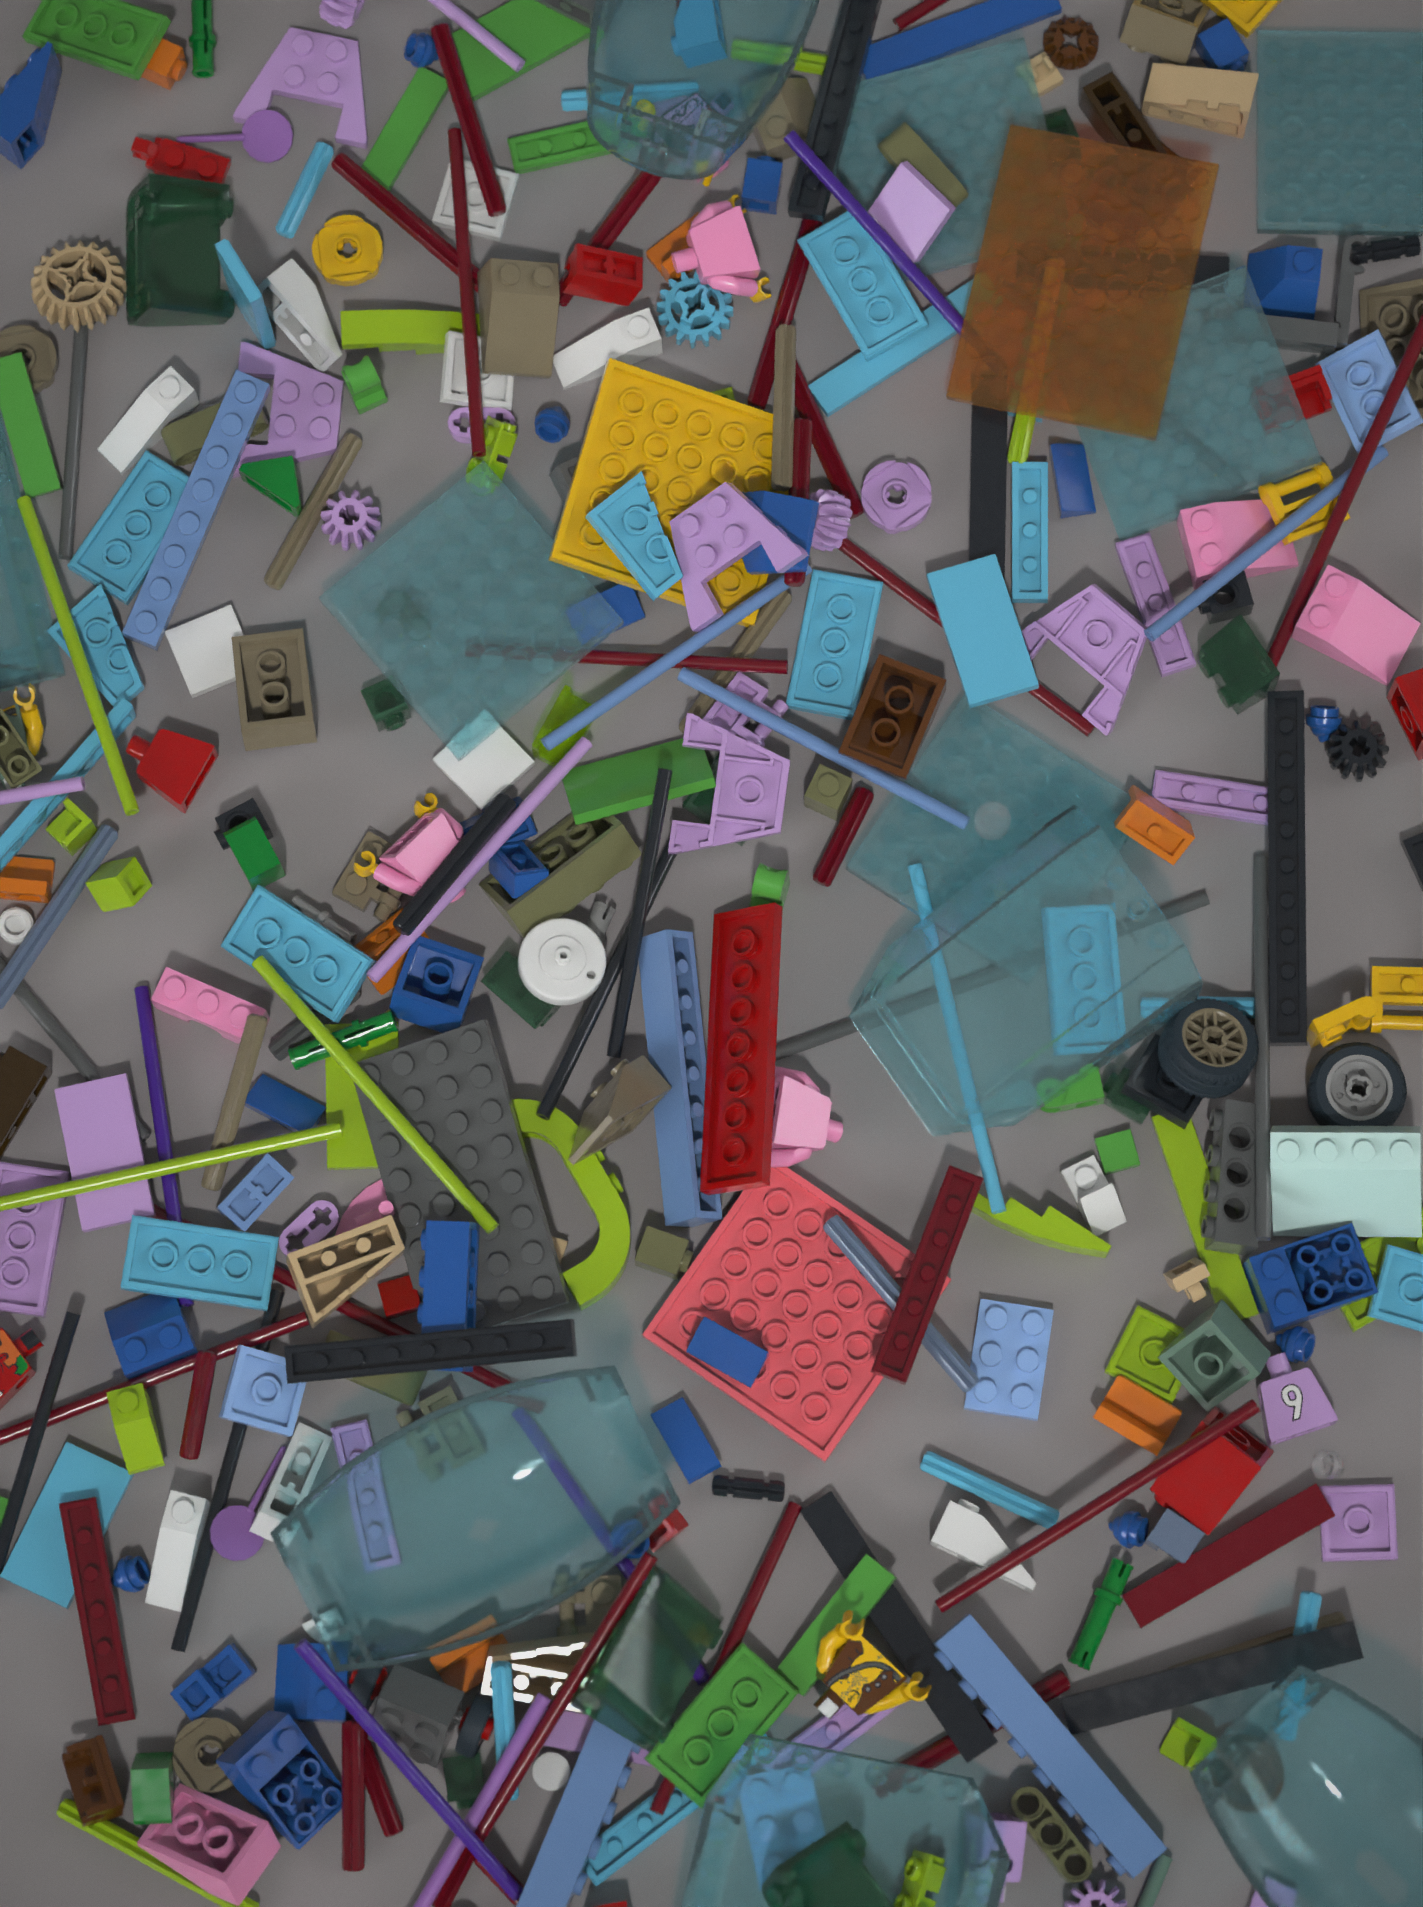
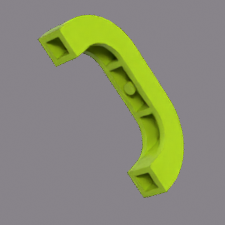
(606, 1264)

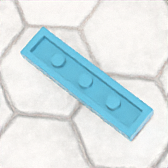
(1030, 532)

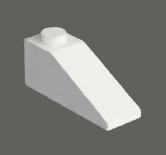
(300, 314)
(624, 339)
(140, 429)
(292, 1478)
(975, 1541)
(176, 1549)

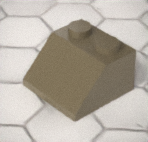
(1165, 28)
(789, 112)

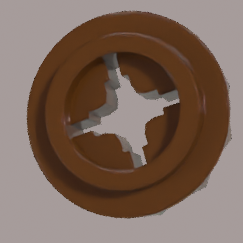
(1071, 57)

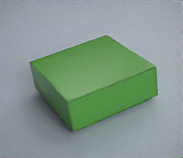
(1117, 1152)

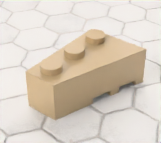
(1200, 97)
(342, 1265)
(539, 1665)

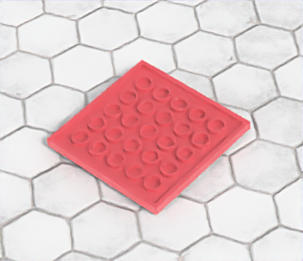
(798, 1297)

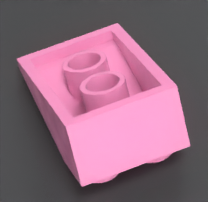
(1224, 530)
(1355, 626)
(212, 1844)

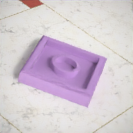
(911, 211)
(1362, 1524)

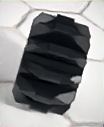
(1345, 744)

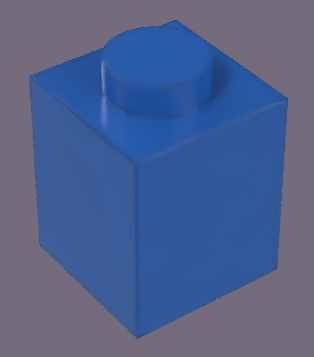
(1222, 48)
(762, 185)

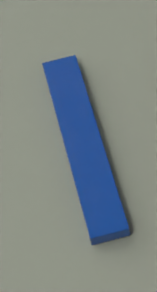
(955, 34)

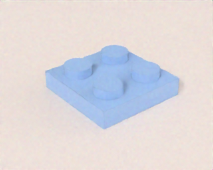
(260, 1393)

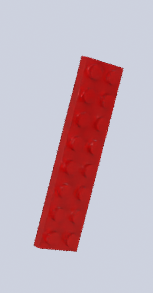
(741, 1049)

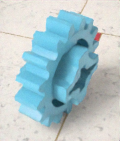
(707, 317)

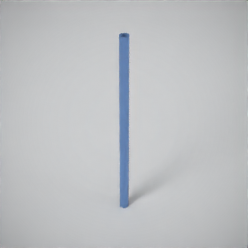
(1255, 551)
(666, 662)
(823, 748)

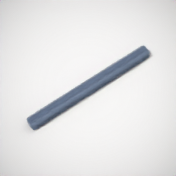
(55, 911)
(890, 1292)

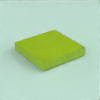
(1139, 1352)

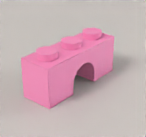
(202, 1003)

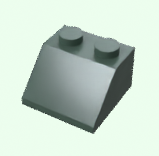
(1215, 1355)

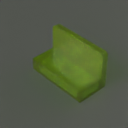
(564, 709)

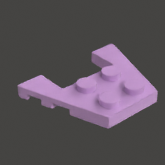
(317, 71)
(303, 408)
(714, 537)
(1101, 640)
(746, 794)

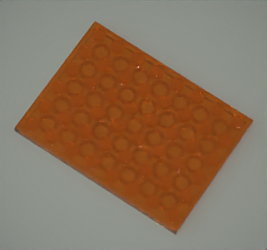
(1083, 282)

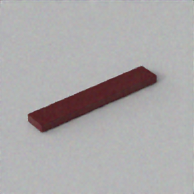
(927, 1275)
(1228, 1555)
(97, 1611)

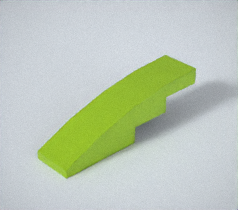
(400, 329)
(1051, 1229)

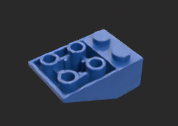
(28, 106)
(1309, 1278)
(283, 1777)

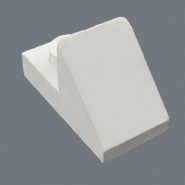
(1094, 1196)

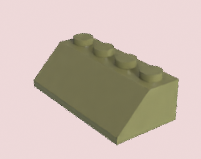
(578, 864)

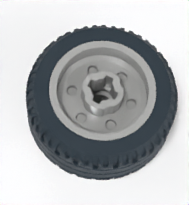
(1356, 1067)

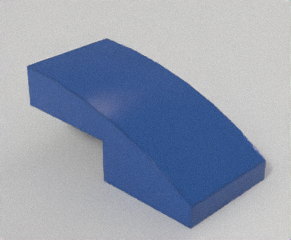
(685, 1440)
(213, 1682)

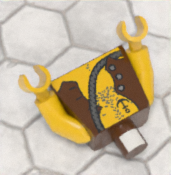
(860, 1673)

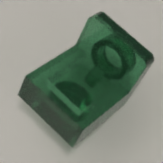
(386, 706)

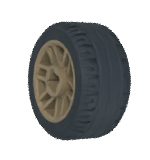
(1208, 1048)

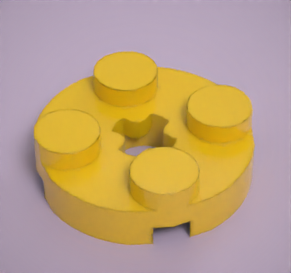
(362, 264)

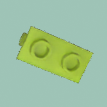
(499, 440)
(921, 1873)

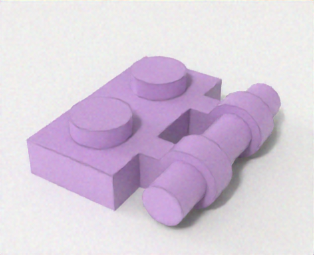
(735, 721)

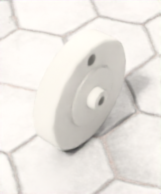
(561, 961)

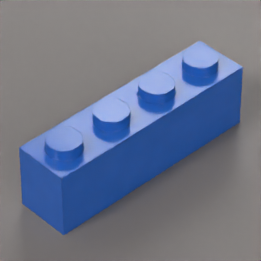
(449, 1277)

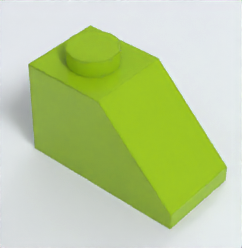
(136, 1428)

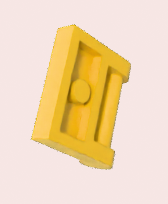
(1271, 494)
(1396, 987)
(1352, 1016)

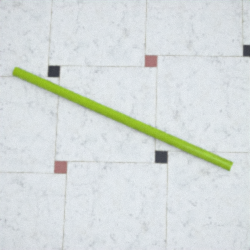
(78, 656)
(375, 1094)
(170, 1166)

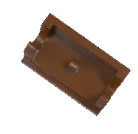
(93, 1781)

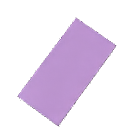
(101, 1139)
(28, 1240)

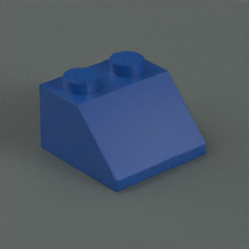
(435, 985)
(149, 1334)
(303, 1692)

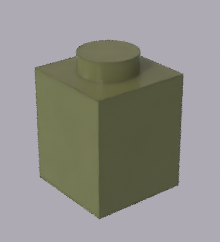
(828, 792)
(663, 1253)

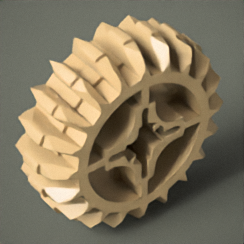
(85, 296)

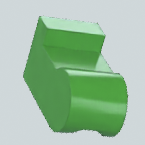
(363, 385)
(769, 886)
(1083, 1094)

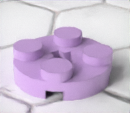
(896, 476)

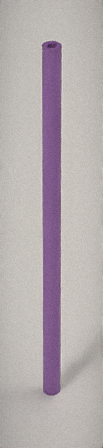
(484, 1798)

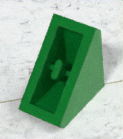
(275, 480)
(254, 853)
(152, 1788)

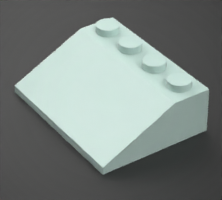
(1345, 1177)

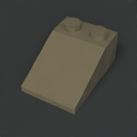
(518, 317)
(273, 689)
(618, 1106)

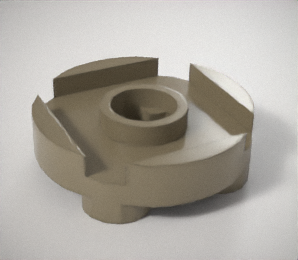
(35, 346)
(188, 1752)

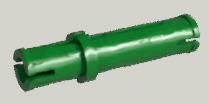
(202, 39)
(354, 1035)
(1106, 1600)

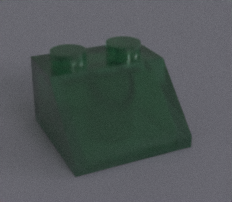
(1238, 666)

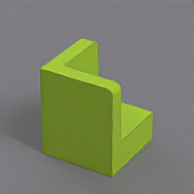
(72, 828)
(118, 884)
(1185, 1743)

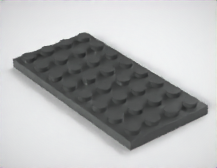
(463, 1109)

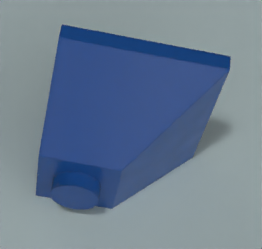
(1287, 280)
(791, 514)

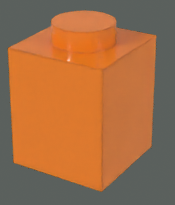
(166, 65)

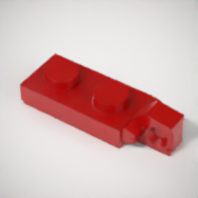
(181, 160)

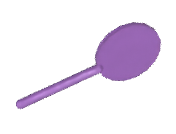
(264, 136)
(231, 1525)

